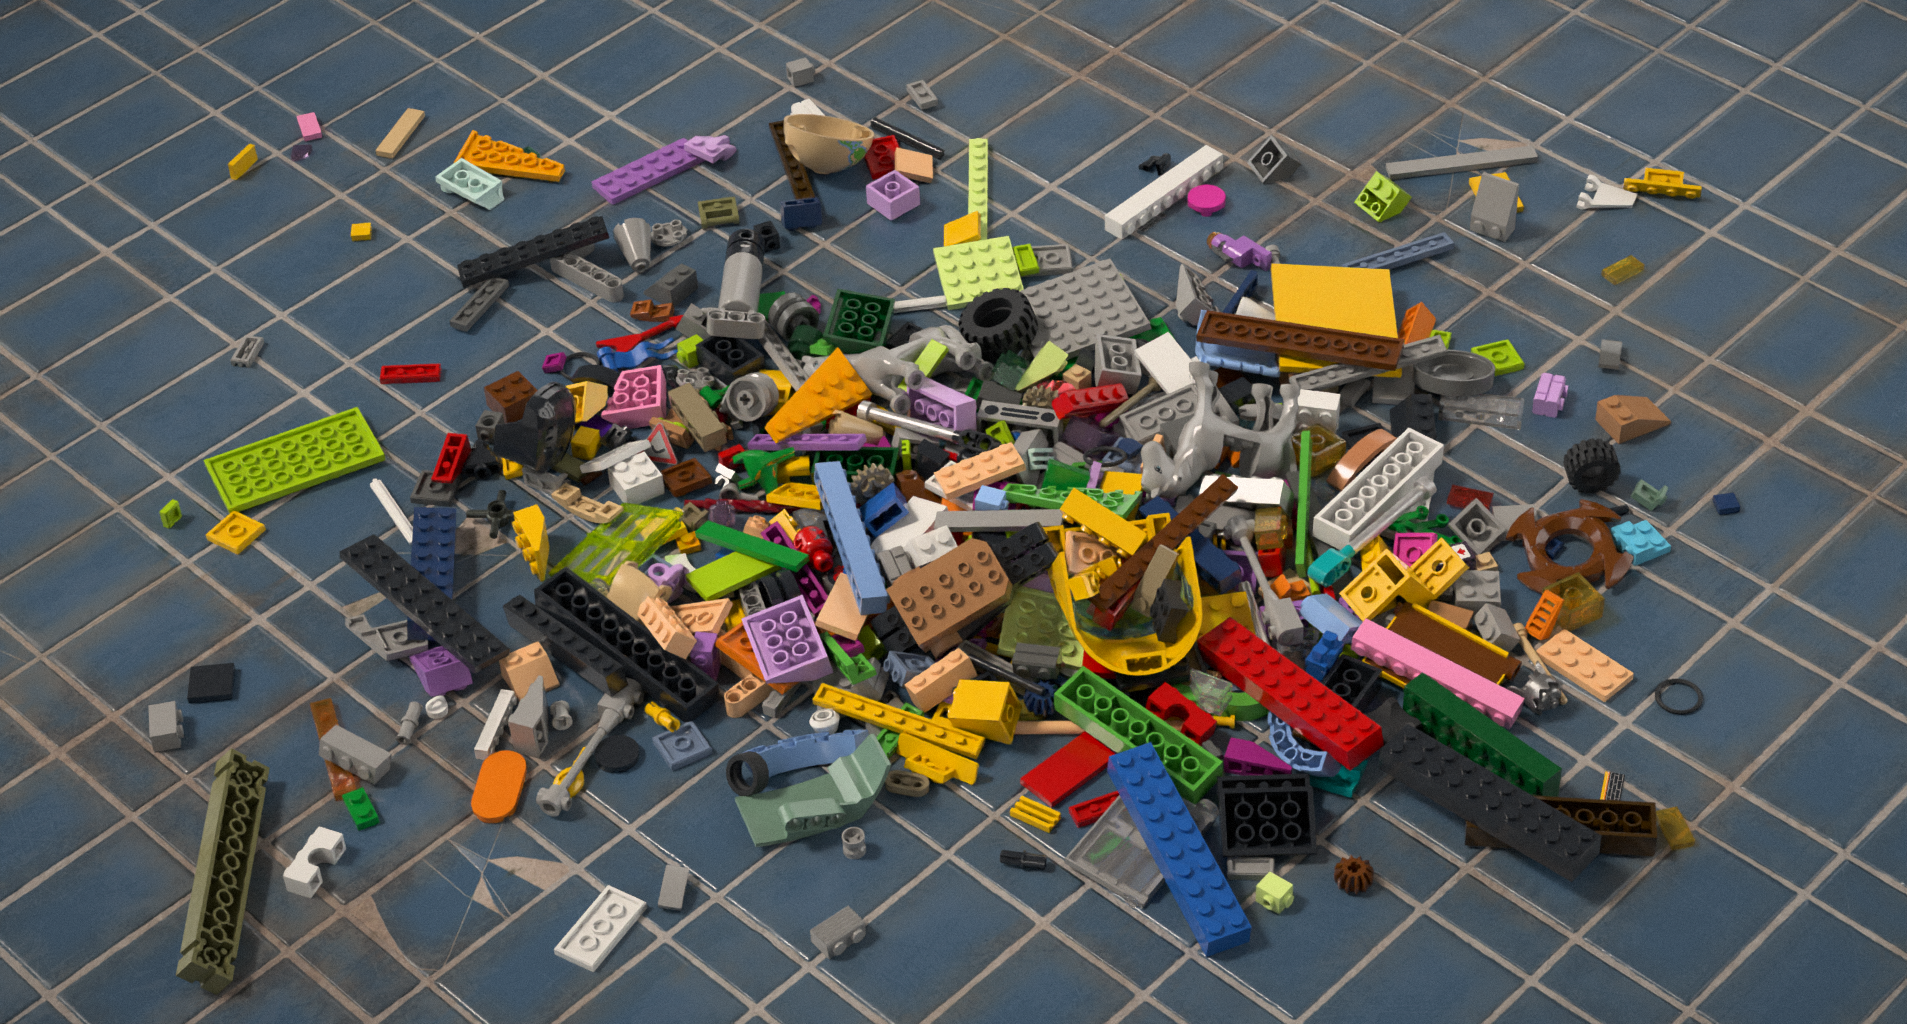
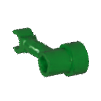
(714, 397)

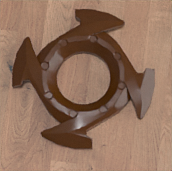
(1583, 521)

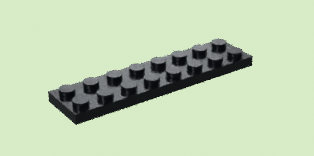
(532, 251)

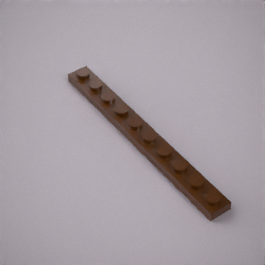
(1170, 536)

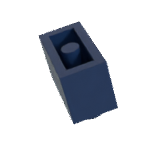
(801, 213)

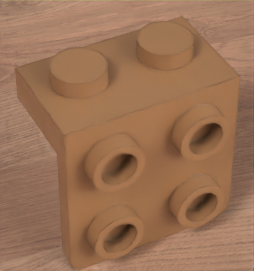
(676, 434)

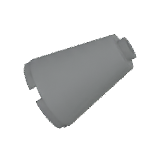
(634, 242)

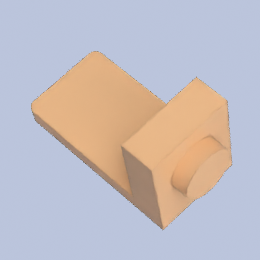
(755, 526)

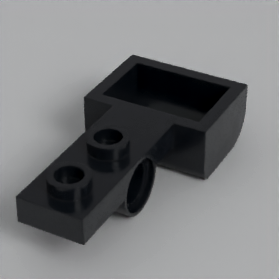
(930, 459)

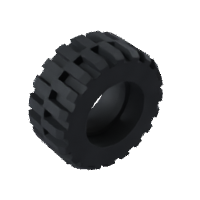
(1001, 307)

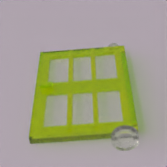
(628, 537)

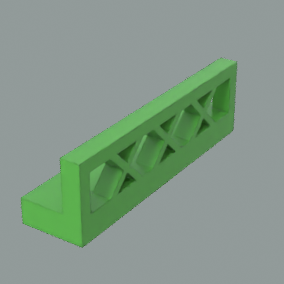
(845, 663)

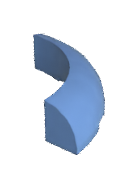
(809, 750)
(1293, 753)

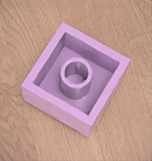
(893, 195)

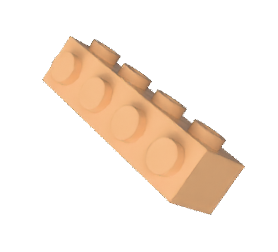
(666, 627)

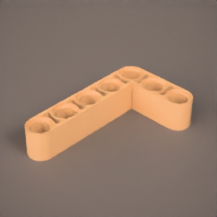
(747, 692)

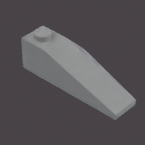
(1191, 296)

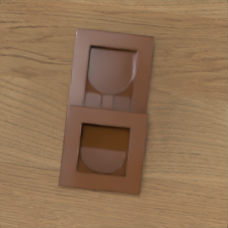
(647, 311)

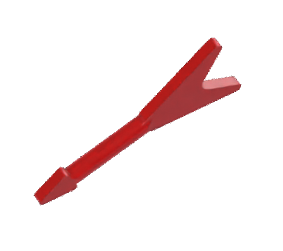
(629, 342)

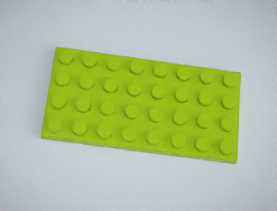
(294, 460)

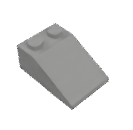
(1495, 207)
(1117, 362)

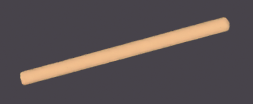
(1065, 727)

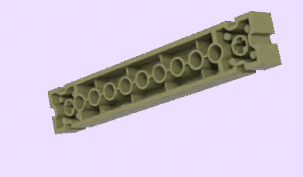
(223, 872)

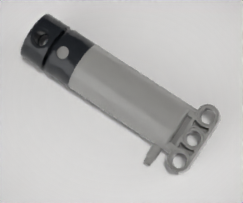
(740, 289)

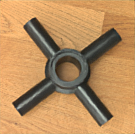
(496, 513)

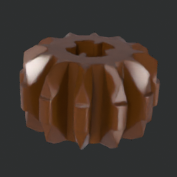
(1353, 874)

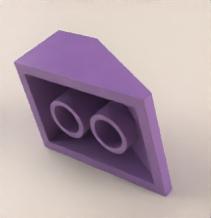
(440, 671)

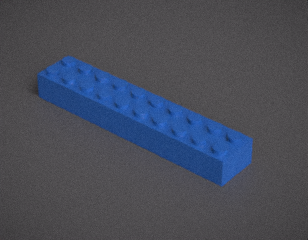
(1179, 850)

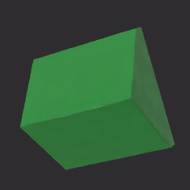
(1064, 476)

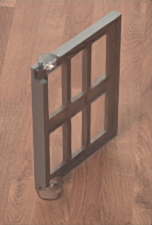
(1120, 859)

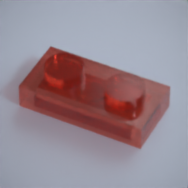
(1463, 496)

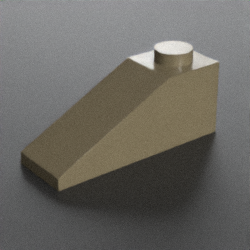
(1160, 568)

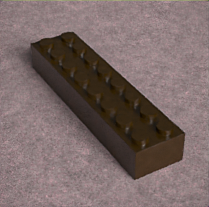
(1624, 825)

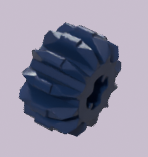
(1041, 704)

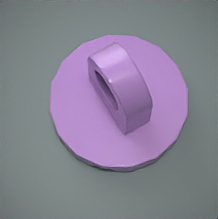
(672, 577)

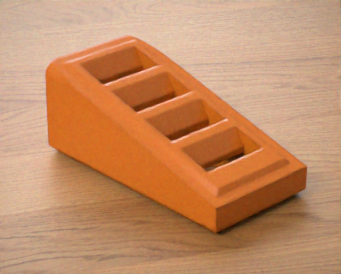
(1539, 628)

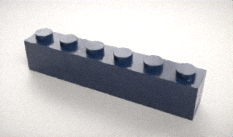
(1210, 561)

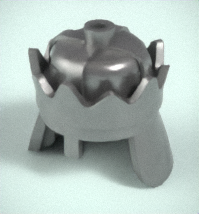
(1540, 691)

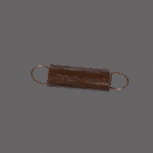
(590, 477)

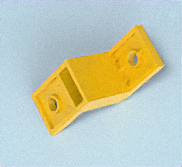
(1392, 576)

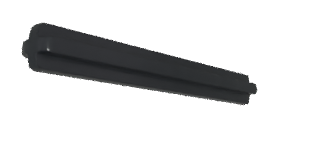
(907, 138)

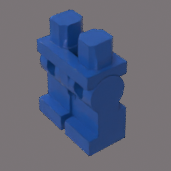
(1324, 655)

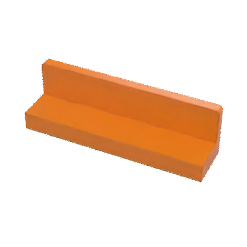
(1416, 324)

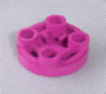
(1206, 199)

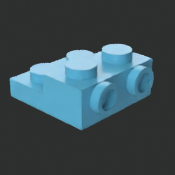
(1640, 541)

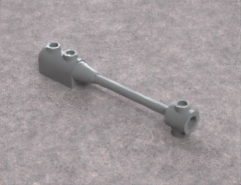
(1278, 612)
(611, 713)

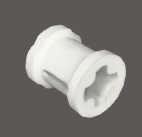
(560, 712)

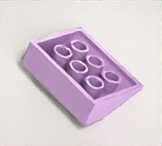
(787, 643)

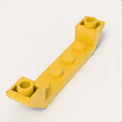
(1088, 581)

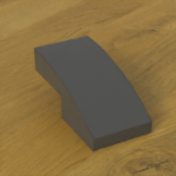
(1610, 354)

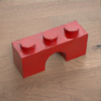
(1169, 702)

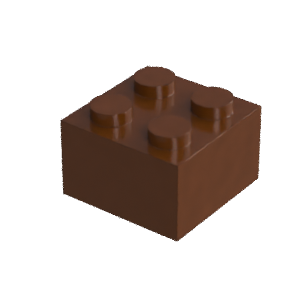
(509, 396)

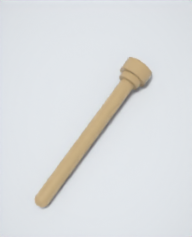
(1531, 653)

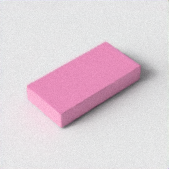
(309, 126)

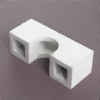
(322, 847)

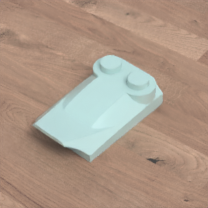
(471, 184)

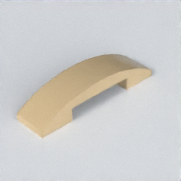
(583, 507)

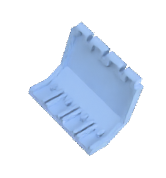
(1236, 358)

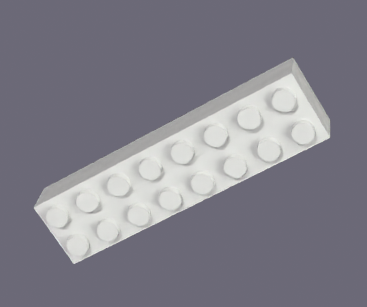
(1377, 488)

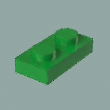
(360, 809)

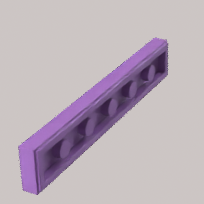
(809, 442)

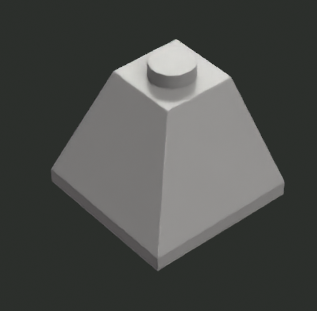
(1476, 526)

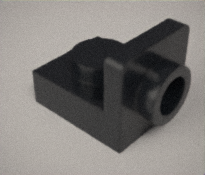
(616, 437)

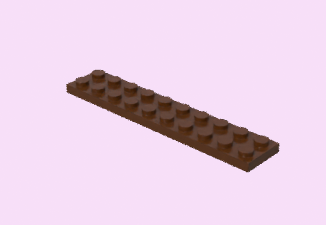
(1300, 340)

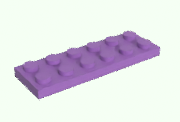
(645, 172)

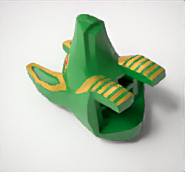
(762, 467)

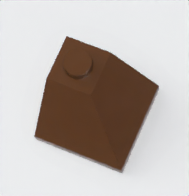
(913, 484)

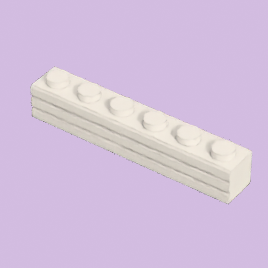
(495, 724)

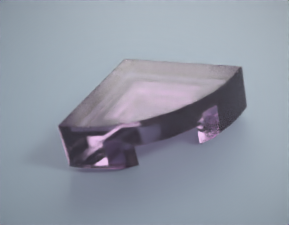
(300, 152)

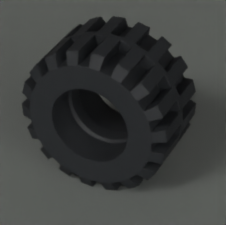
(1591, 466)

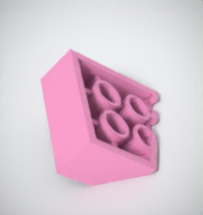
(637, 398)

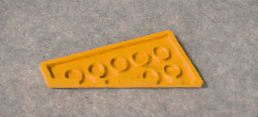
(508, 159)
(828, 389)

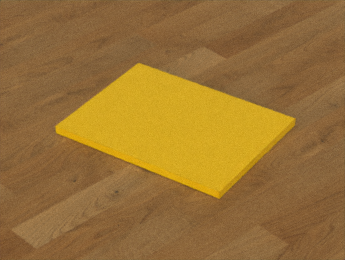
(1333, 299)

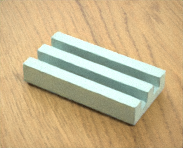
(1046, 451)

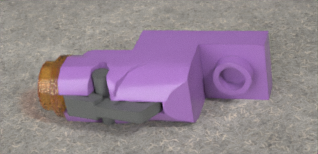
(1239, 251)

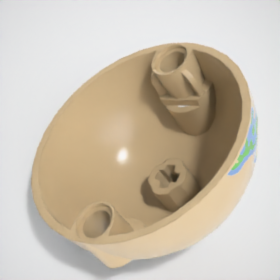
(826, 142)

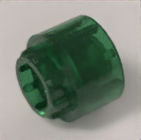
(802, 339)

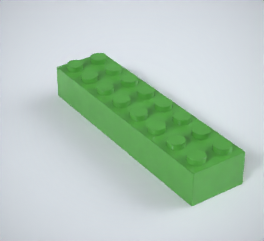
(1126, 725)

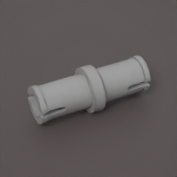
(409, 723)

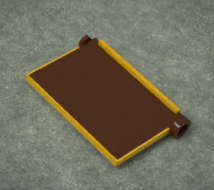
(1449, 642)

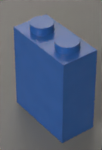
(884, 510)

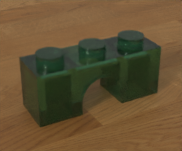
(1009, 369)

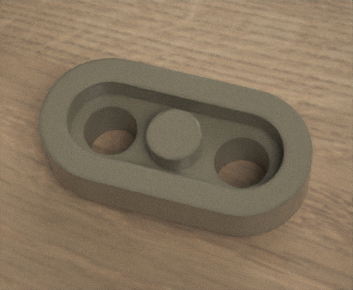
(907, 783)

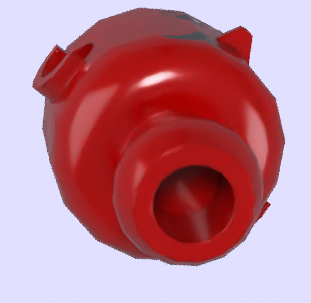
(815, 543)

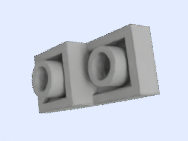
(673, 887)

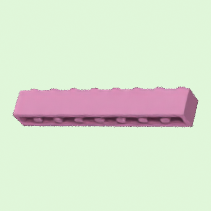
(1412, 659)

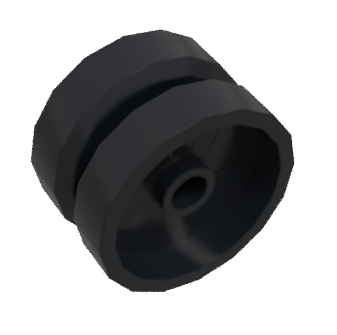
(778, 589)

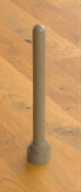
(1152, 386)

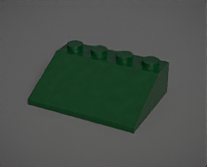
(859, 321)

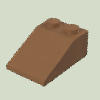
(1629, 417)

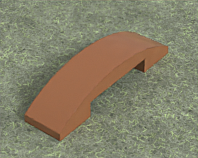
(1358, 457)

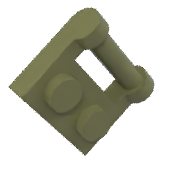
(718, 207)

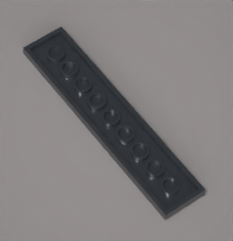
(424, 603)

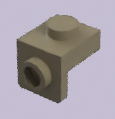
(694, 517)

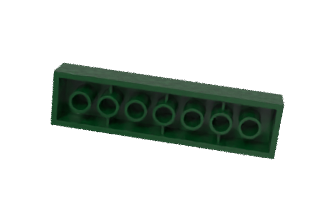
(1479, 738)

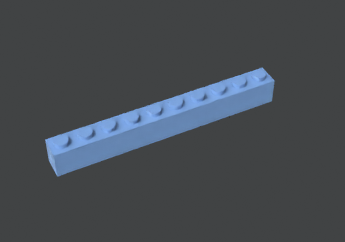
(850, 538)

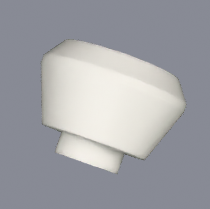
(825, 721)

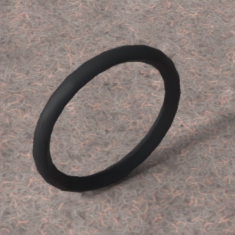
(576, 355)
(1106, 448)
(1674, 711)

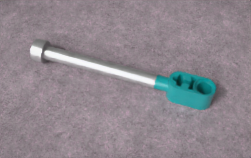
(1335, 563)

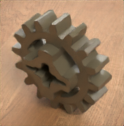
(1040, 397)
(870, 482)

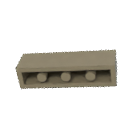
(698, 417)

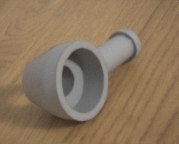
(726, 494)

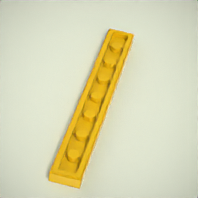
(899, 720)

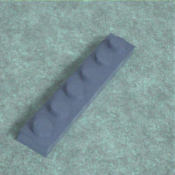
(1405, 254)

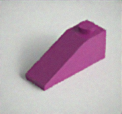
(1248, 758)

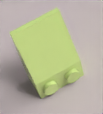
(1046, 363)

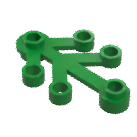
(1404, 523)

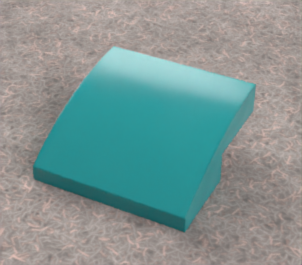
(1343, 783)

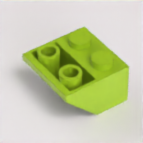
(1382, 198)

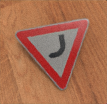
(661, 447)

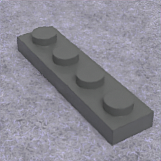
(479, 303)

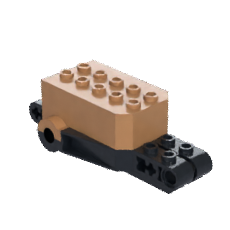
(961, 592)

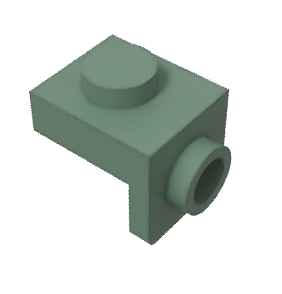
(1648, 495)

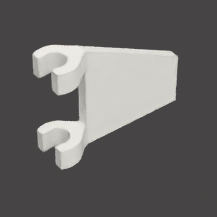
(1606, 196)

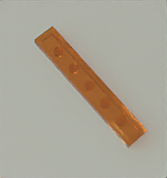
(325, 720)

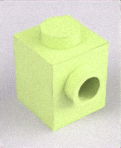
(1274, 893)

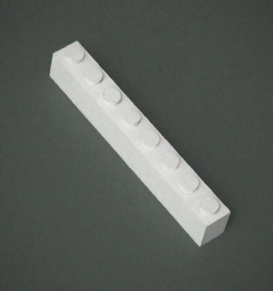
(1163, 192)

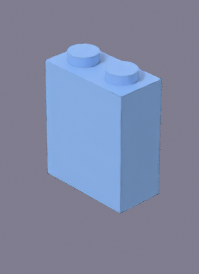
(1331, 616)

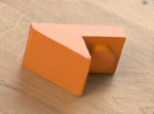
(1294, 590)

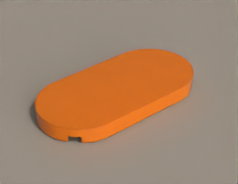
(499, 786)

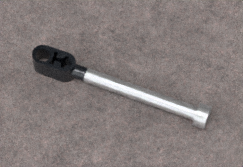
(868, 411)

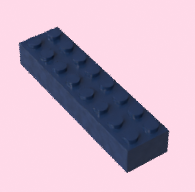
(433, 554)

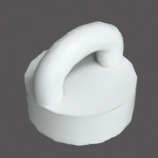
(437, 707)

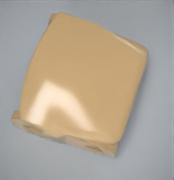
(633, 587)

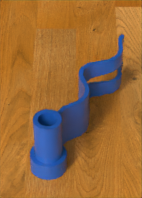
(635, 357)

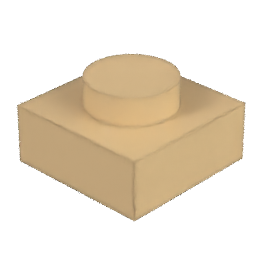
(1485, 562)

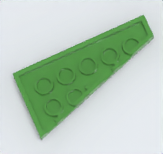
(1051, 498)

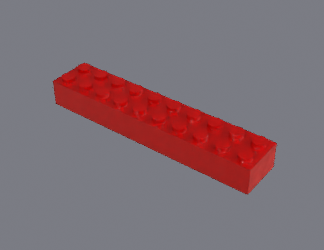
(1291, 693)

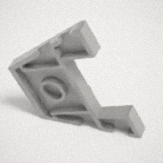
(386, 640)

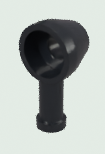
(670, 373)

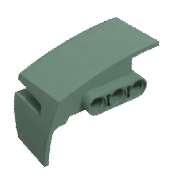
(819, 802)

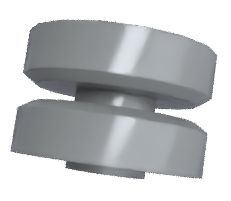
(752, 396)

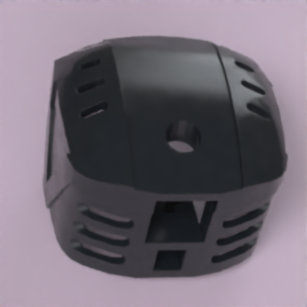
(544, 431)

